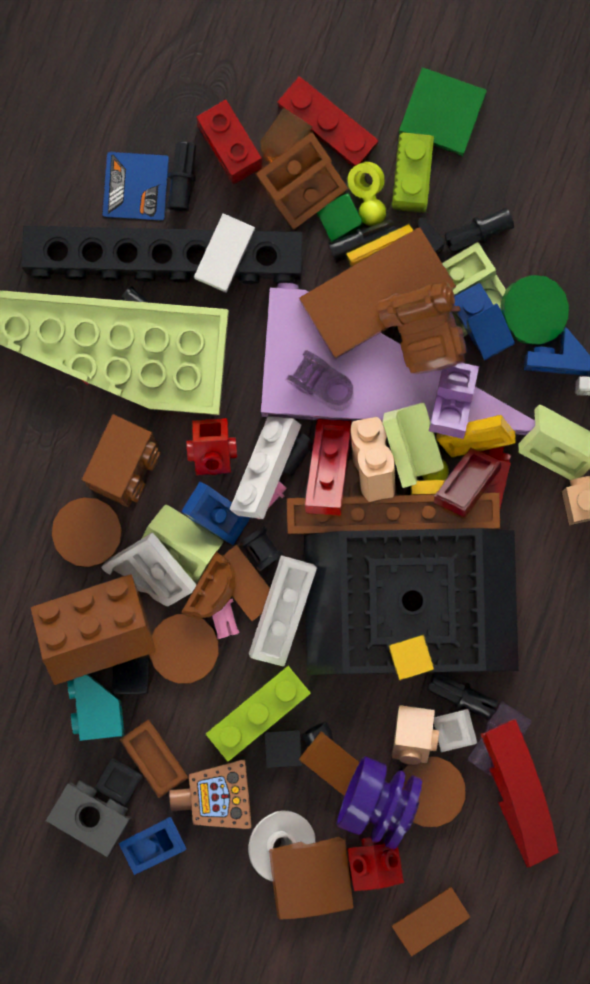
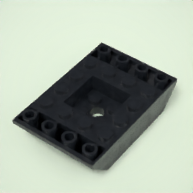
(359, 591)

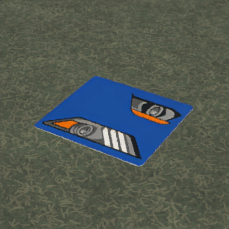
(135, 186)

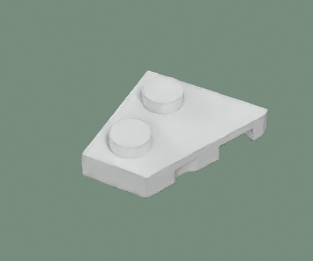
(152, 570)

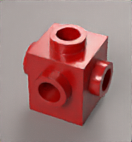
(211, 447)
(374, 865)

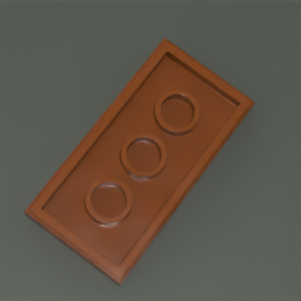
(347, 304)

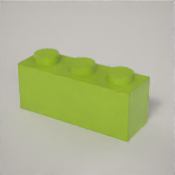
(258, 713)

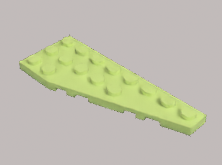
(137, 350)

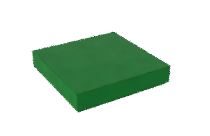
(444, 110)

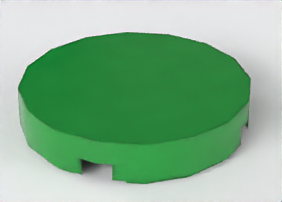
(535, 309)

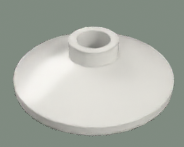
(280, 824)

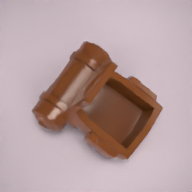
(426, 327)

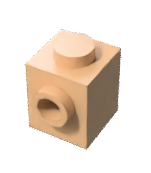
(577, 500)
(414, 735)

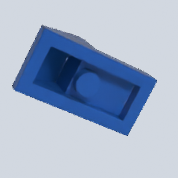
(483, 322)
(571, 360)
(214, 513)
(152, 846)

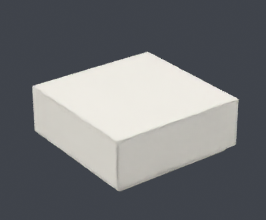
(455, 730)

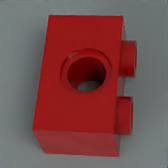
(229, 142)

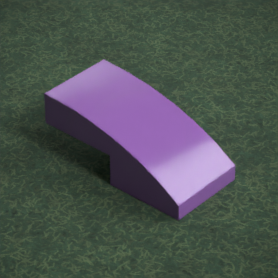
(454, 400)

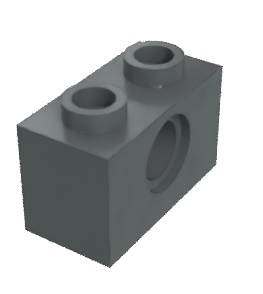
(68, 817)

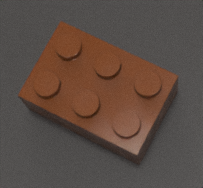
(122, 462)
(92, 629)

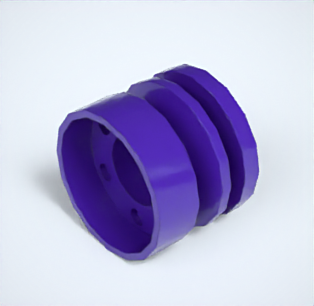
(379, 802)

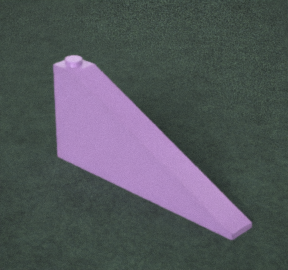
(374, 367)

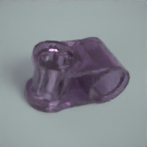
(320, 380)

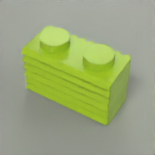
(412, 172)

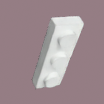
(265, 467)
(282, 611)

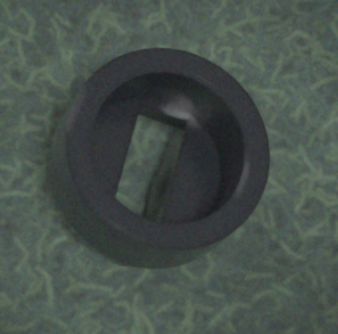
(310, 735)

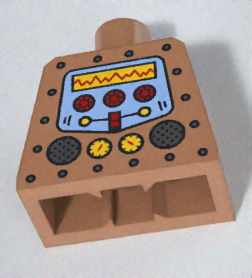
(216, 796)

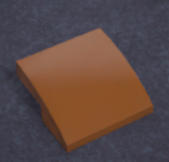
(301, 181)
(311, 878)

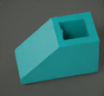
(98, 710)

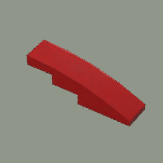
(522, 793)

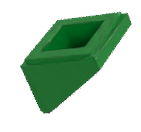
(340, 217)

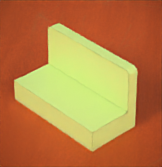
(412, 443)
(557, 444)
(185, 540)

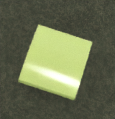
(471, 268)

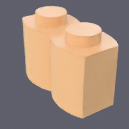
(373, 459)

